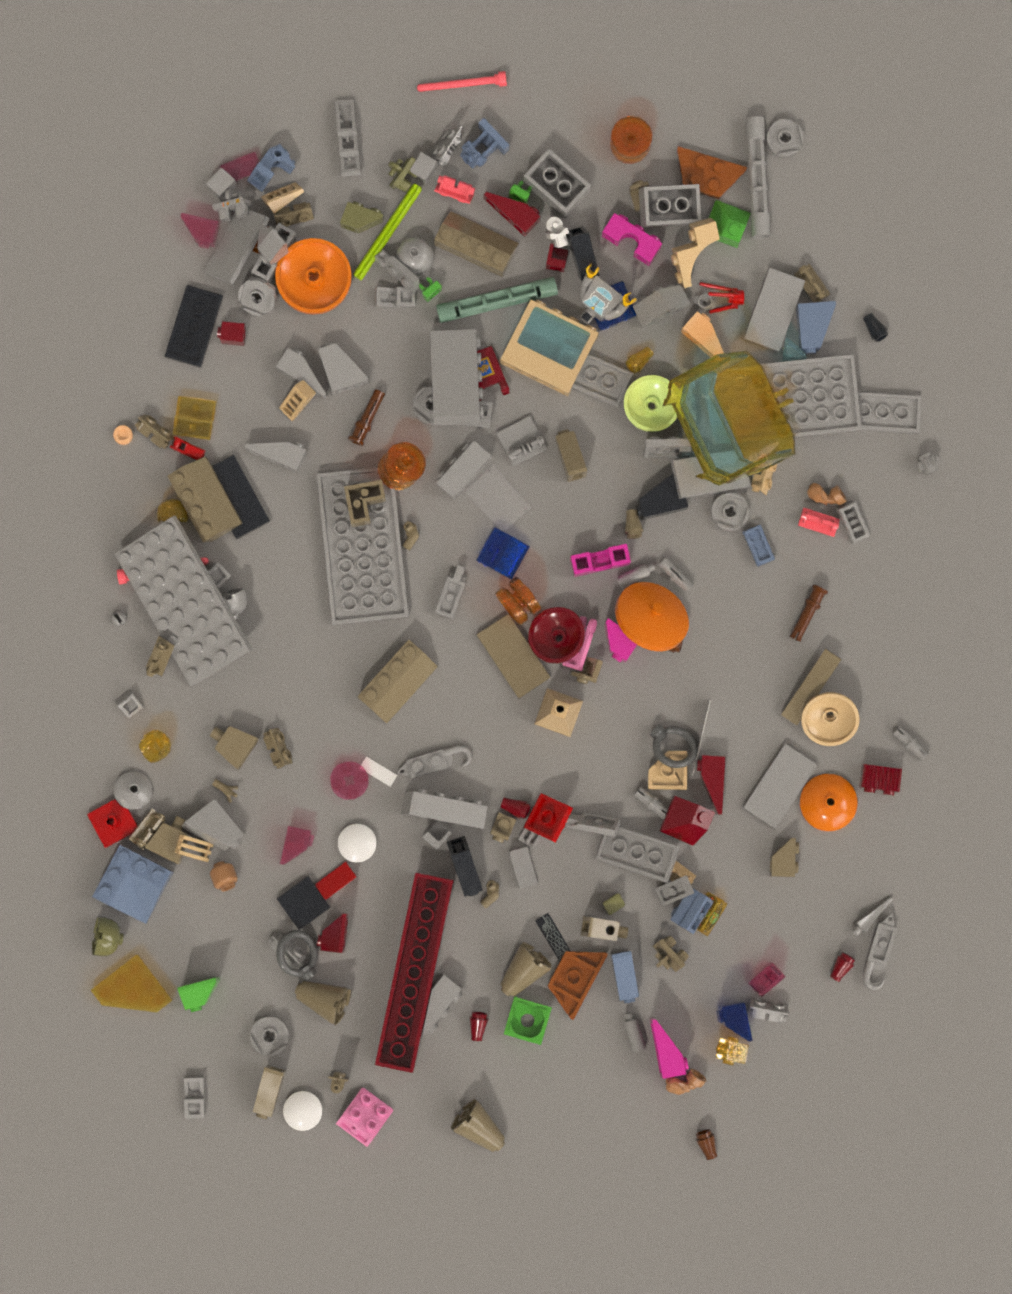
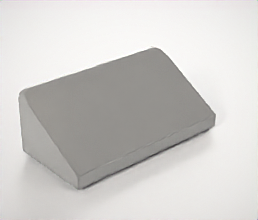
(523, 867)

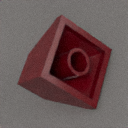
(686, 821)
(334, 936)

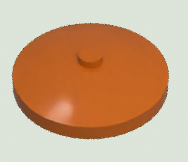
(313, 276)
(651, 616)

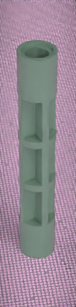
(497, 299)

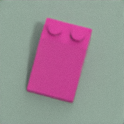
(669, 1058)

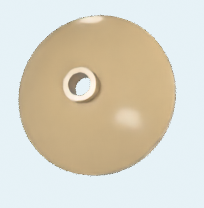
(834, 728)

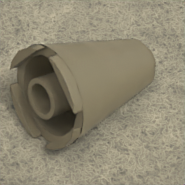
(524, 970)
(324, 999)
(478, 1127)

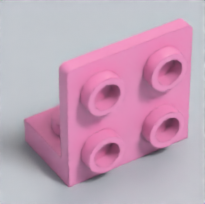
(364, 1117)

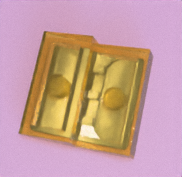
(194, 417)

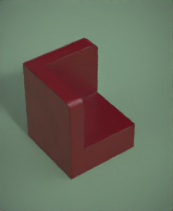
(556, 258)

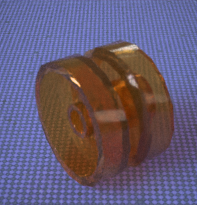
(622, 134)
(401, 466)
(520, 599)

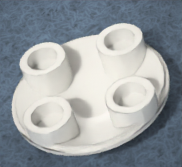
(357, 843)
(302, 1110)

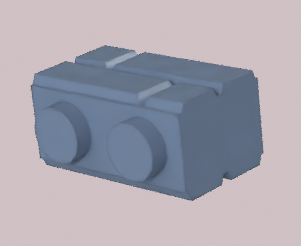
(691, 911)

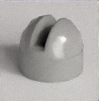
(122, 615)

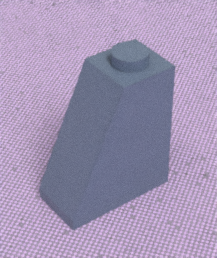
(812, 324)
(625, 976)

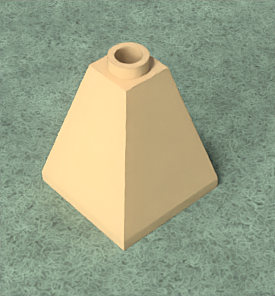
(555, 721)

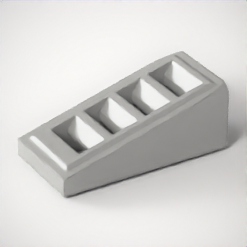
(843, 517)

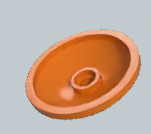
(815, 807)

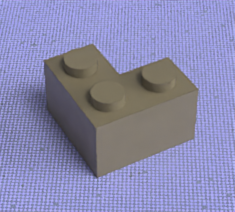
(360, 496)

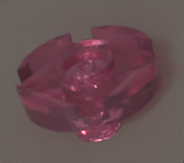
(346, 770)

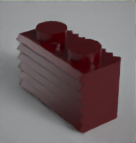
(880, 778)

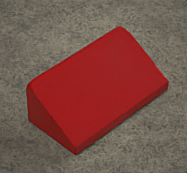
(335, 880)

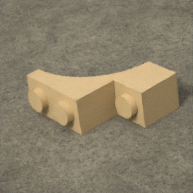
(684, 256)

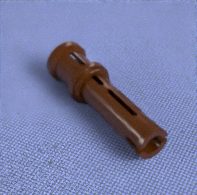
(377, 397)
(812, 604)

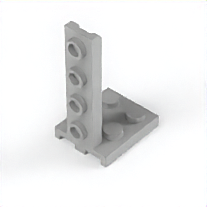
(670, 447)

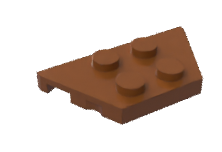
(711, 174)
(574, 978)

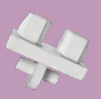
(557, 232)

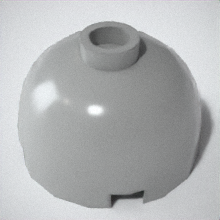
(415, 255)
(236, 600)

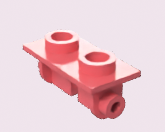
(463, 192)
(819, 522)

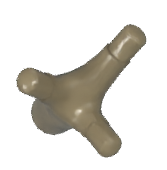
(227, 790)

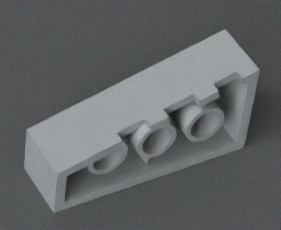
(444, 809)

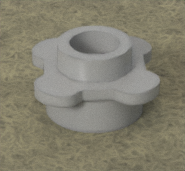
(703, 307)

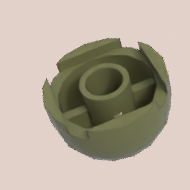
(106, 937)

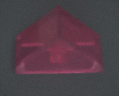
(766, 979)

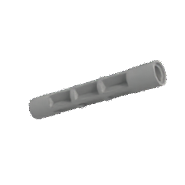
(755, 138)

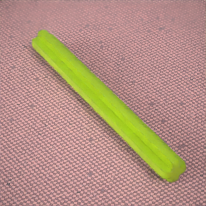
(387, 231)

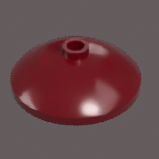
(548, 627)

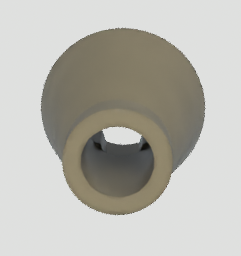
(633, 526)

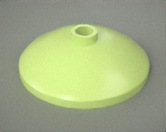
(638, 396)

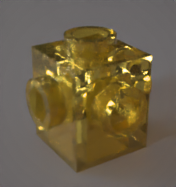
(732, 1051)

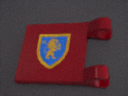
(491, 371)

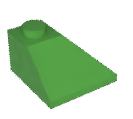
(730, 222)
(197, 994)

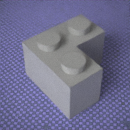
(661, 303)

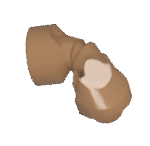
(818, 494)
(694, 1080)

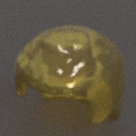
(171, 508)
(155, 746)

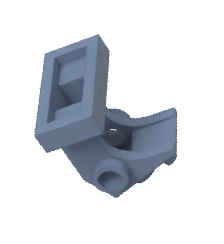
(490, 139)
(262, 172)

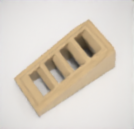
(281, 197)
(299, 391)

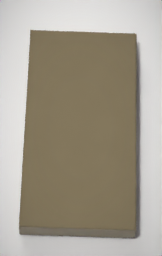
(513, 656)

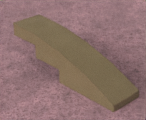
(811, 685)

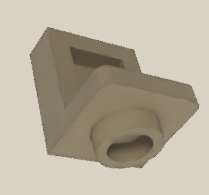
(589, 671)

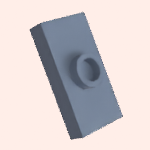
(758, 545)

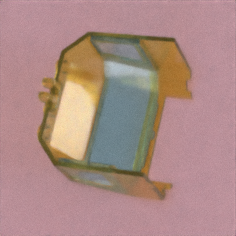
(732, 417)

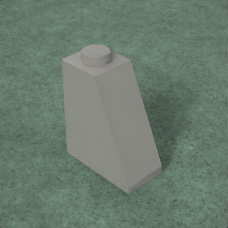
(340, 369)
(214, 826)

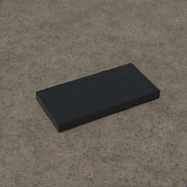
(193, 326)
(241, 496)

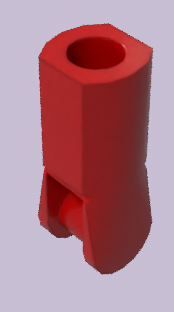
(190, 450)

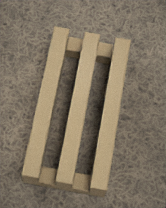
(205, 851)

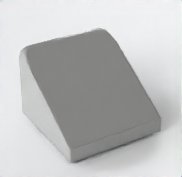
(129, 704)

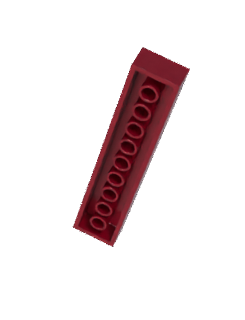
(414, 972)

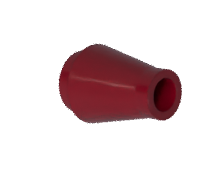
(516, 807)
(842, 966)
(478, 1024)

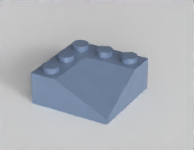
(132, 884)

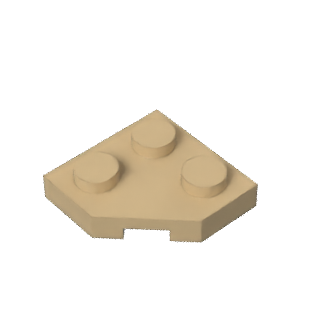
(667, 778)

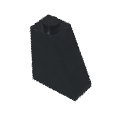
(581, 251)
(661, 500)
(464, 866)

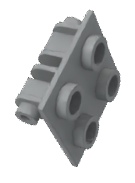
(450, 138)
(521, 441)

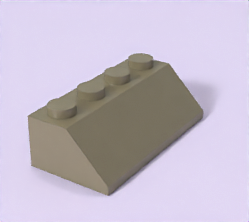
(475, 243)
(204, 499)
(397, 681)

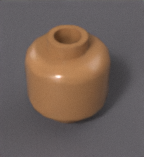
(223, 876)

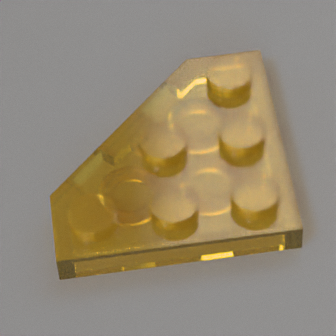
(132, 988)

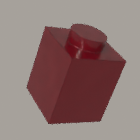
(232, 333)

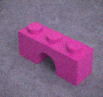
(620, 228)
(600, 561)

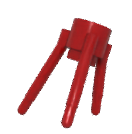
(734, 296)

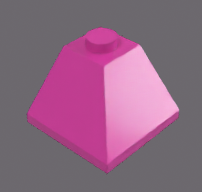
(618, 642)

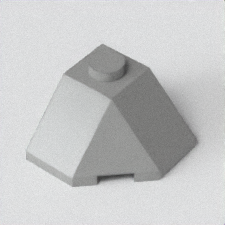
(270, 245)

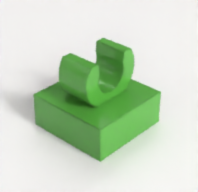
(518, 194)
(430, 291)

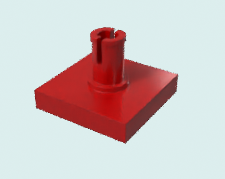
(548, 817)
(112, 823)

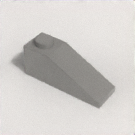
(297, 369)
(281, 453)

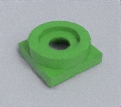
(531, 1034)

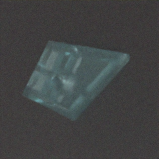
(792, 352)

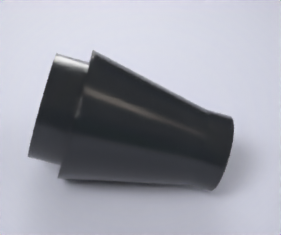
(875, 328)

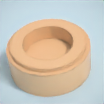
(123, 435)

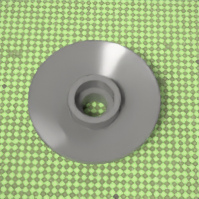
(129, 799)

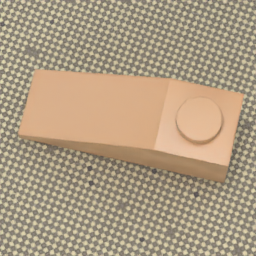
(702, 334)

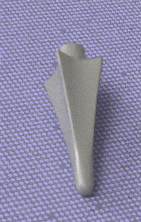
(864, 923)

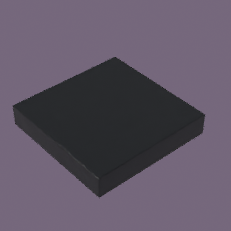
(303, 903)

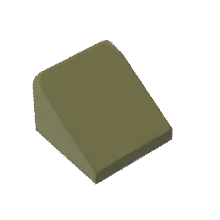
(613, 904)

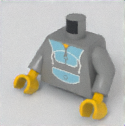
(601, 299)

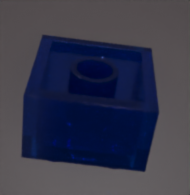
(735, 1019)

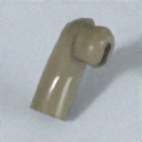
(412, 535)
(492, 893)

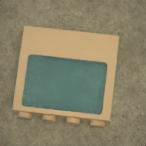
(549, 347)

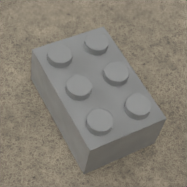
(557, 183)
(669, 205)

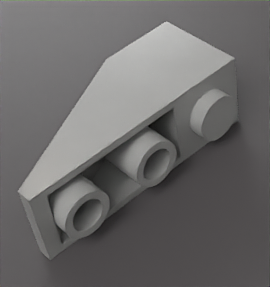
(441, 997)

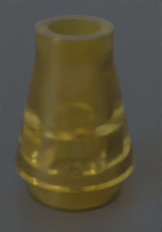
(638, 360)

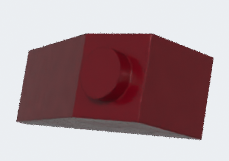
(517, 213)
(712, 775)

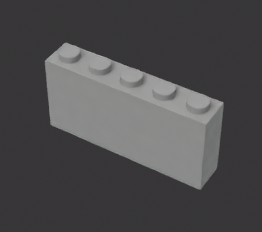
(456, 377)

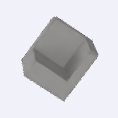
(424, 167)
(220, 183)
(437, 835)

